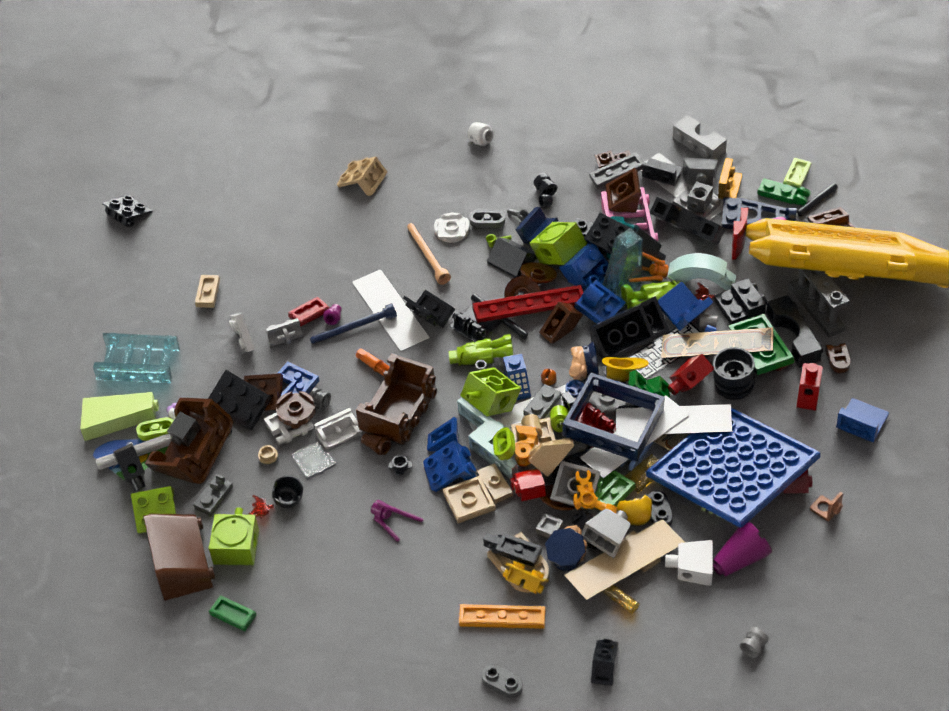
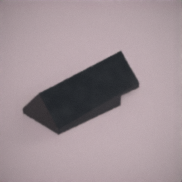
(629, 329)

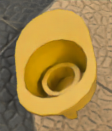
(619, 368)

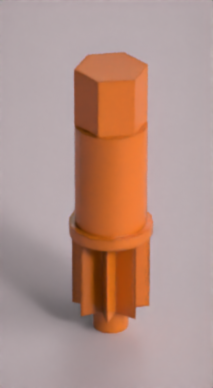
(373, 362)

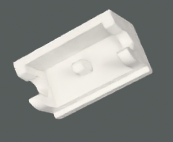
(337, 429)

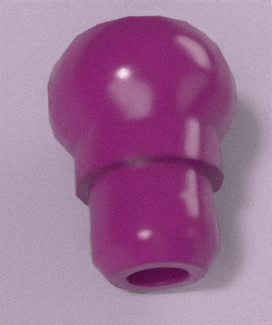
(332, 315)

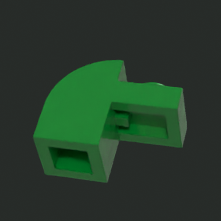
(654, 385)

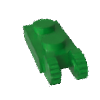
(783, 192)

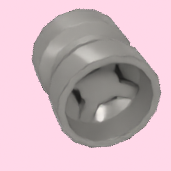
(753, 642)

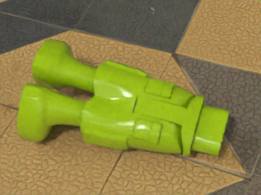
(647, 291)
(482, 350)

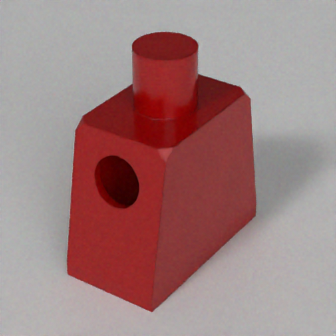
(690, 374)
(810, 379)

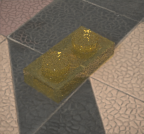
(638, 474)

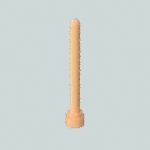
(441, 275)

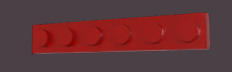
(525, 303)

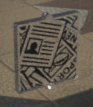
(313, 460)

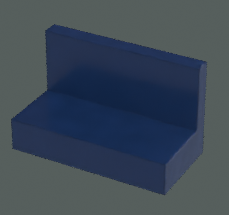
(533, 225)

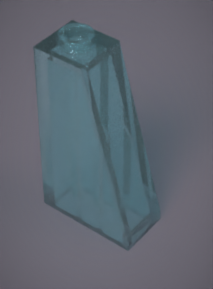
(624, 262)

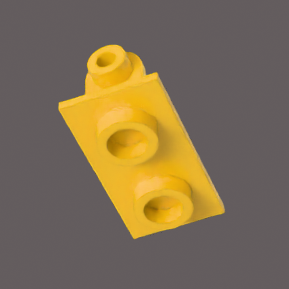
(518, 572)

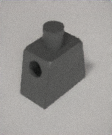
(699, 170)

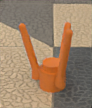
(658, 270)

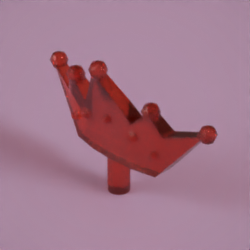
(703, 292)
(261, 507)

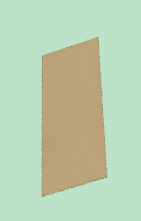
(633, 555)

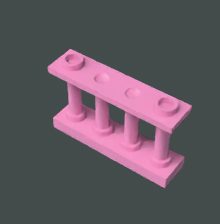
(644, 201)

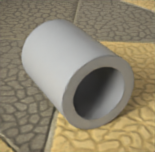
(708, 320)

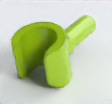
(491, 239)

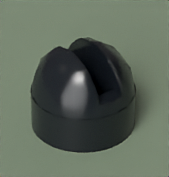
(545, 200)

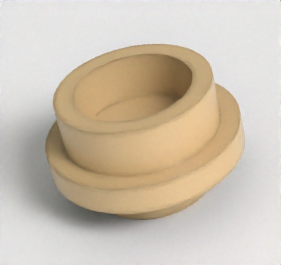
(267, 454)

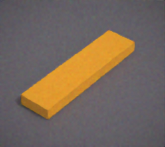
(502, 616)

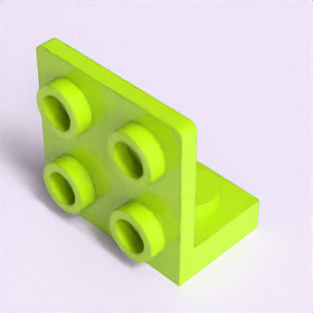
(152, 502)

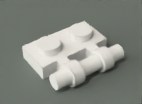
(277, 427)

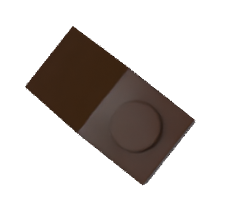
(560, 322)

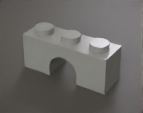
(688, 133)

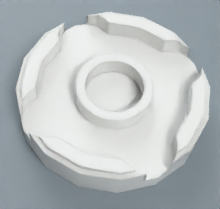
(451, 227)

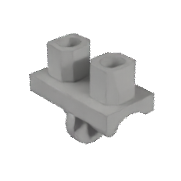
(284, 332)

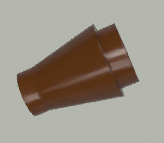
(376, 443)

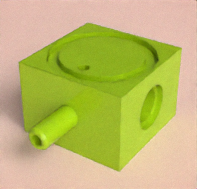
(558, 243)
(490, 391)
(234, 539)

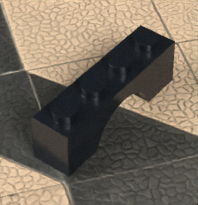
(688, 221)
(785, 314)

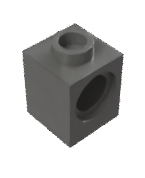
(700, 197)
(183, 429)

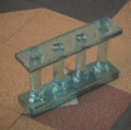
(136, 372)

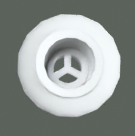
(480, 134)

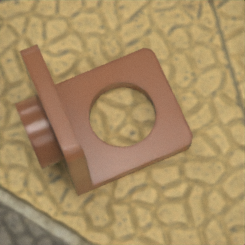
(834, 507)

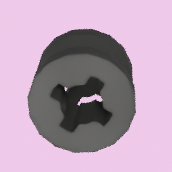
(320, 398)

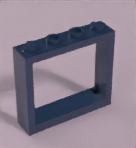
(605, 440)

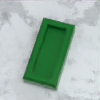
(232, 613)

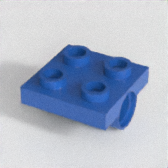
(599, 303)

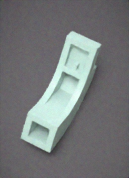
(701, 266)

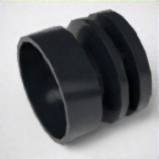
(734, 373)

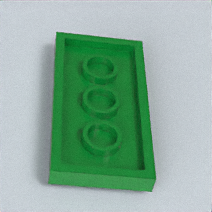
(766, 360)

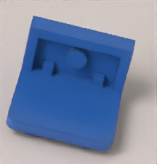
(448, 465)

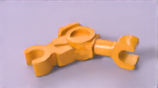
(587, 497)

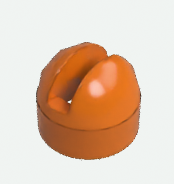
(551, 378)

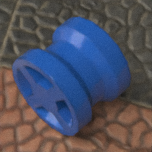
(574, 386)

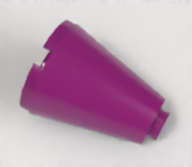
(741, 550)

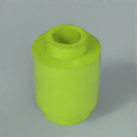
(557, 417)

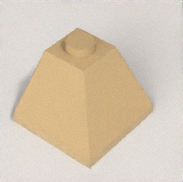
(550, 454)

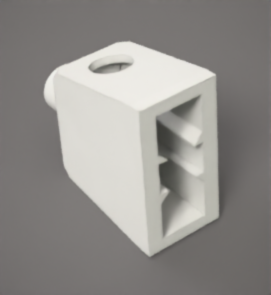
(693, 562)

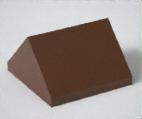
(624, 192)

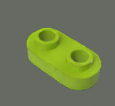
(153, 428)
(504, 444)

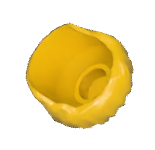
(637, 510)

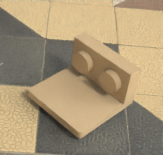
(365, 172)

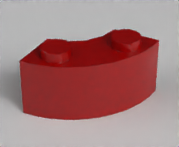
(528, 484)

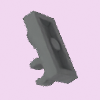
(213, 495)

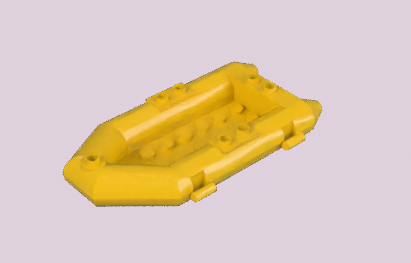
(847, 251)

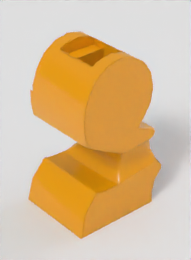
(527, 440)

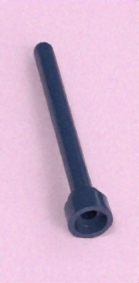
(387, 312)

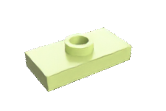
(797, 172)

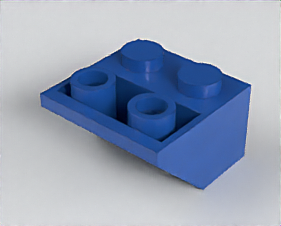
(585, 267)

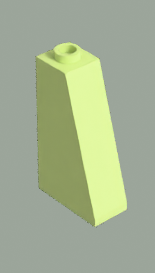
(115, 413)

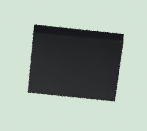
(510, 256)

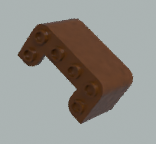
(399, 400)

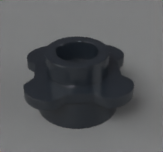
(400, 460)

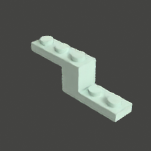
(482, 438)

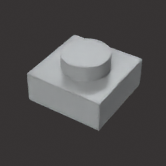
(548, 525)

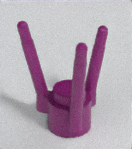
(383, 511)

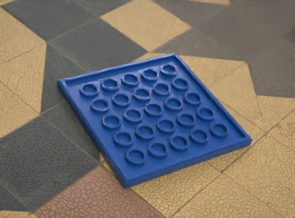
(734, 470)

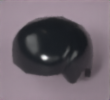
(287, 491)

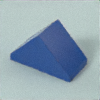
(443, 435)

